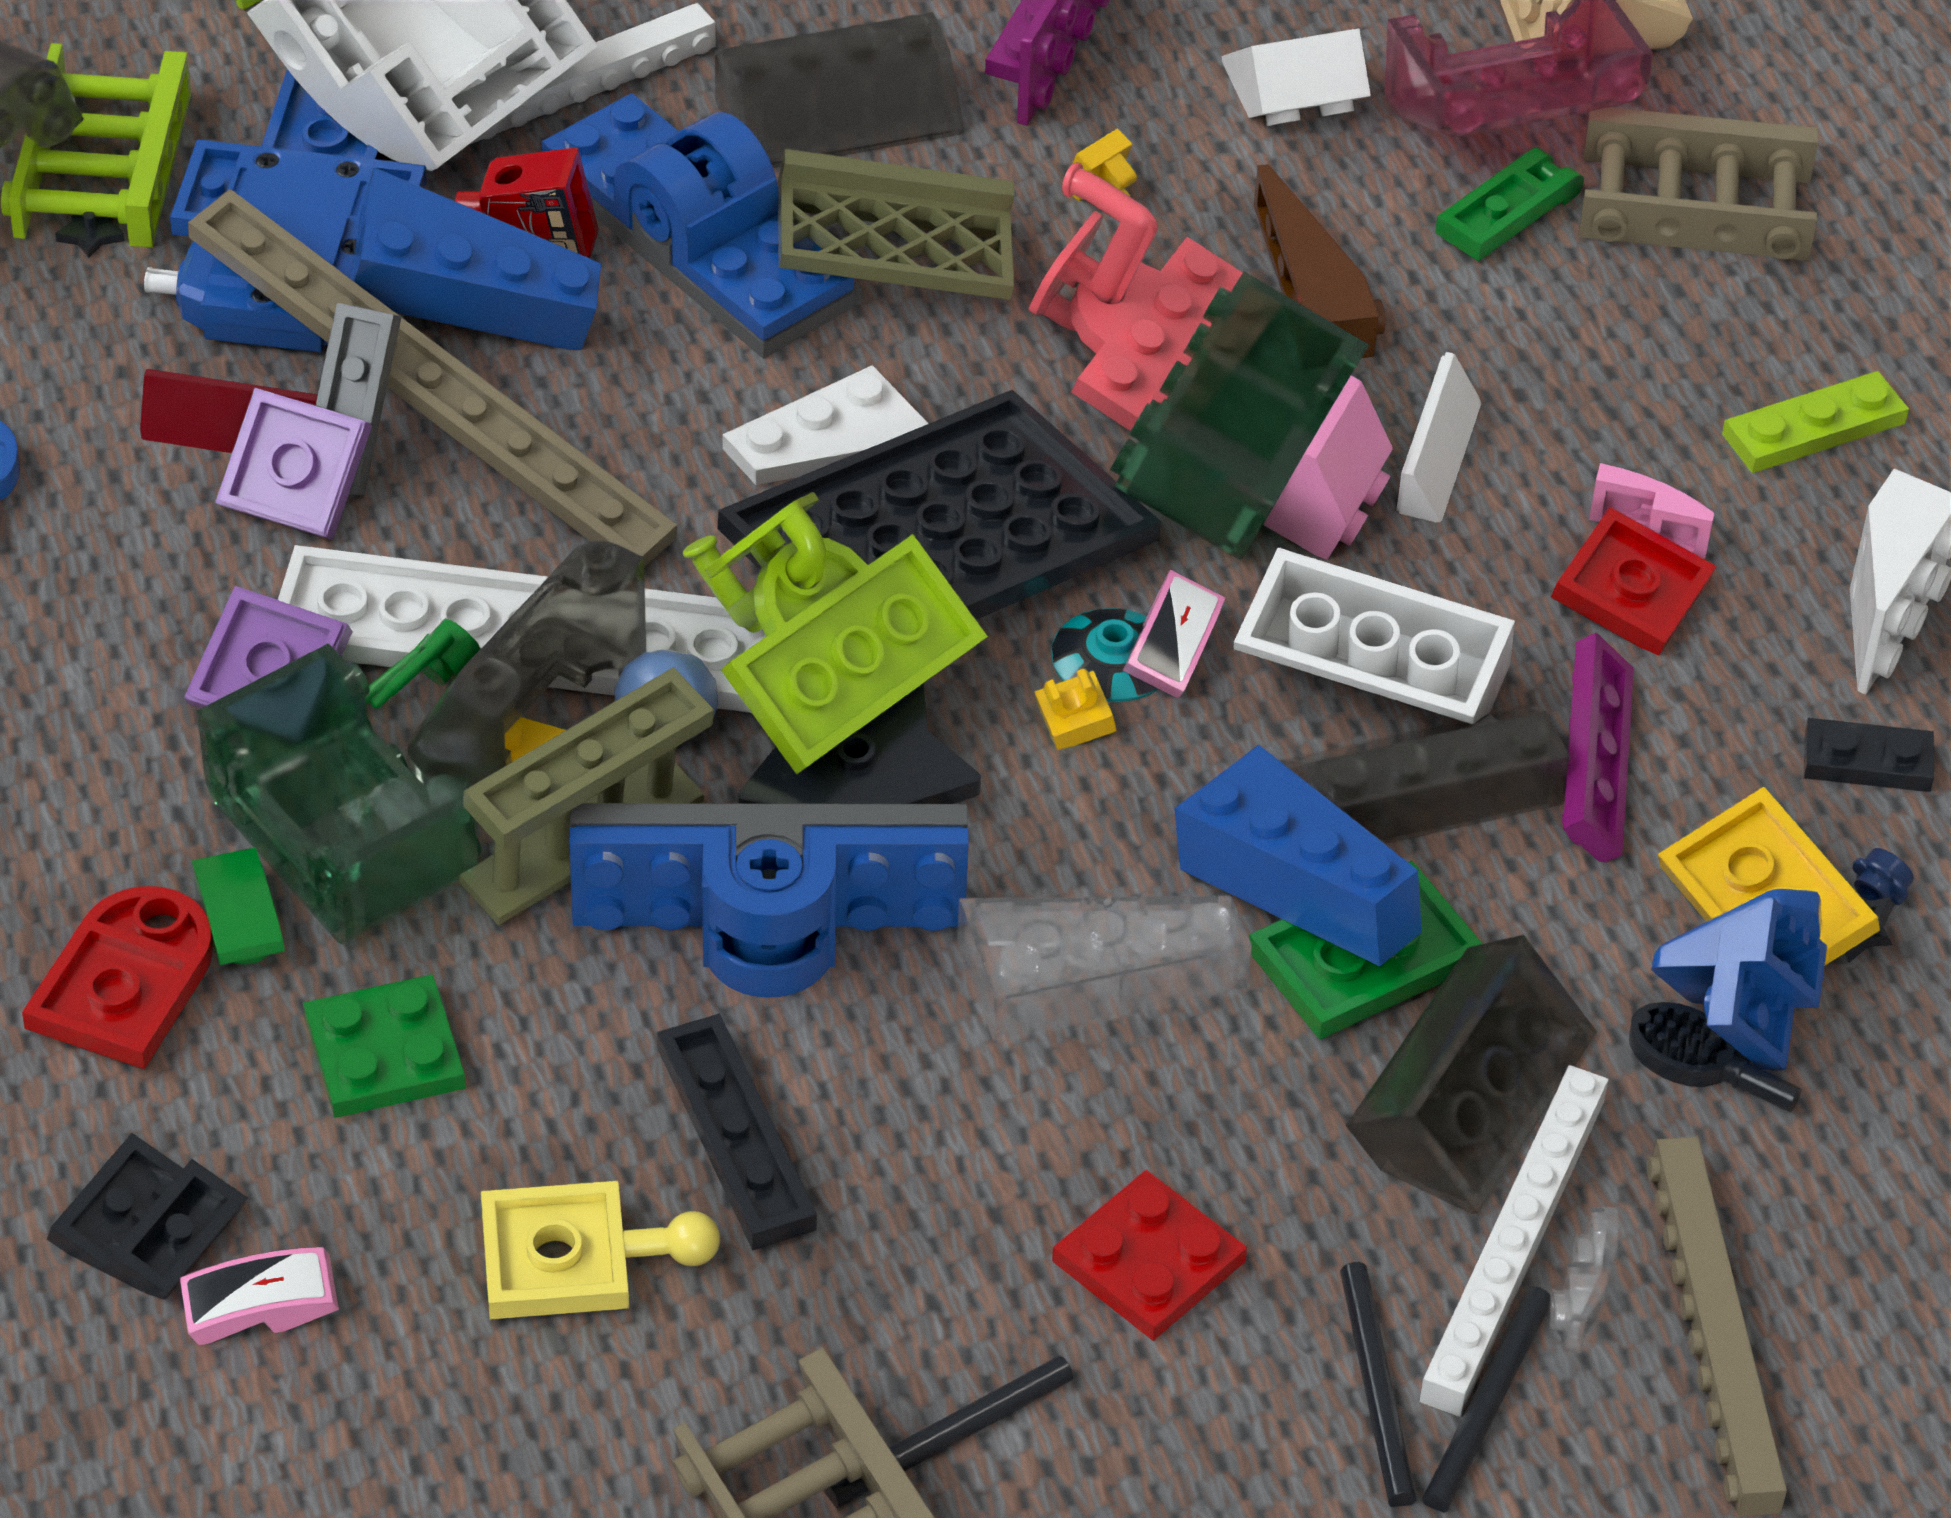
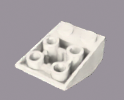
(1898, 571)

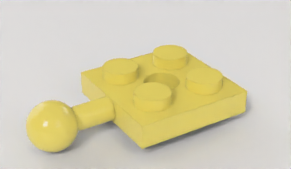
(595, 1269)

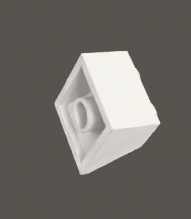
(1299, 75)

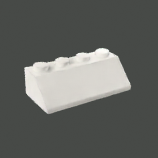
(1378, 636)

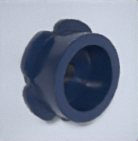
(1882, 876)

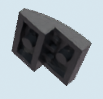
(146, 1218)

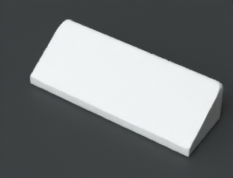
(1439, 443)

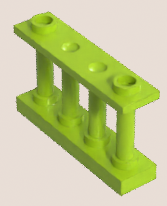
(146, 168)

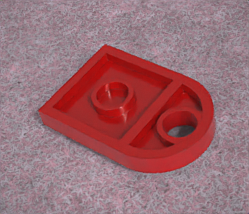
(121, 980)

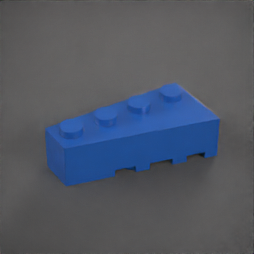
(470, 269)
(1299, 858)

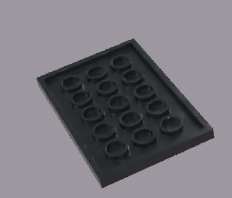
(985, 494)

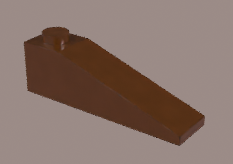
(1312, 264)

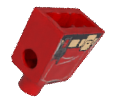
(540, 195)

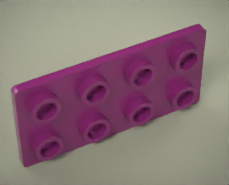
(1040, 46)

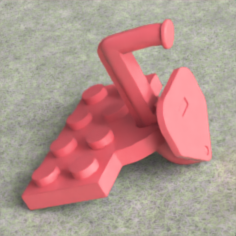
(1123, 308)

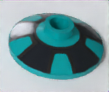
(1102, 644)

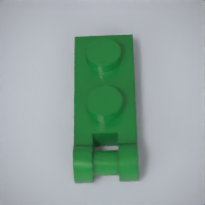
(1508, 203)

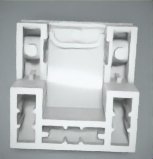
(422, 72)

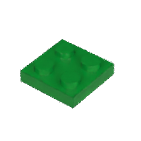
(384, 1046)

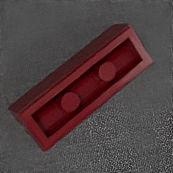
(199, 409)

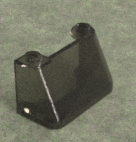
(571, 626)

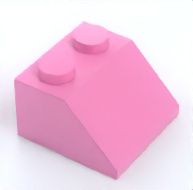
(1335, 476)

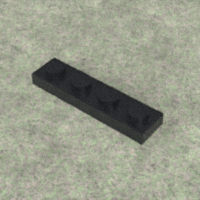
(736, 1132)

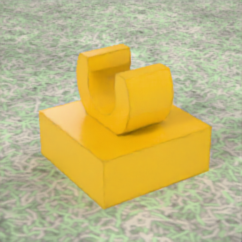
(1075, 710)

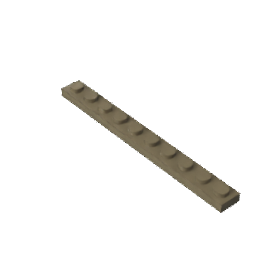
(437, 383)

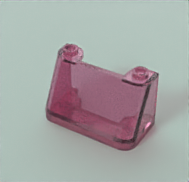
(1580, 65)

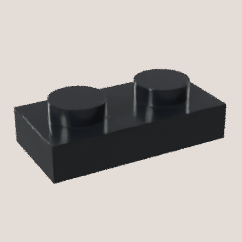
(1869, 754)

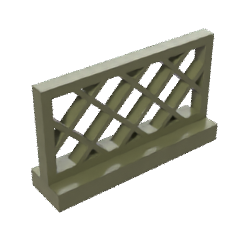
(901, 201)

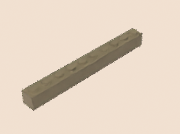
(1718, 1328)

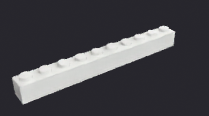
(619, 60)
(1513, 1242)

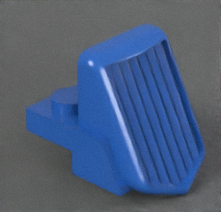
(1752, 971)

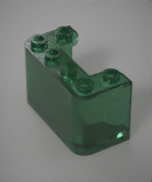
(1237, 414)
(331, 799)

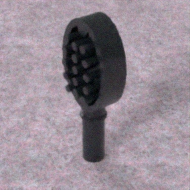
(1684, 1050)

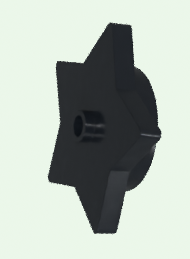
(881, 763)

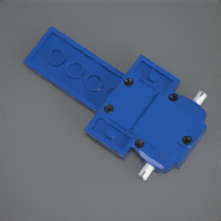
(303, 178)

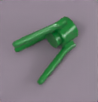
(437, 656)

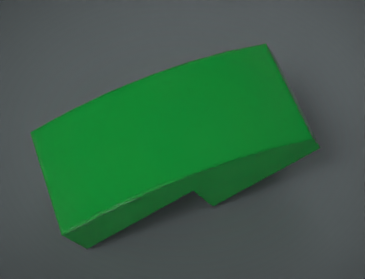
(238, 907)

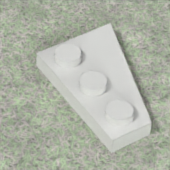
(821, 428)

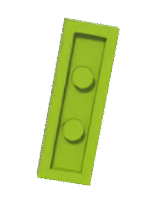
(1815, 421)

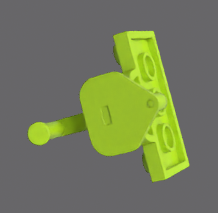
(837, 631)

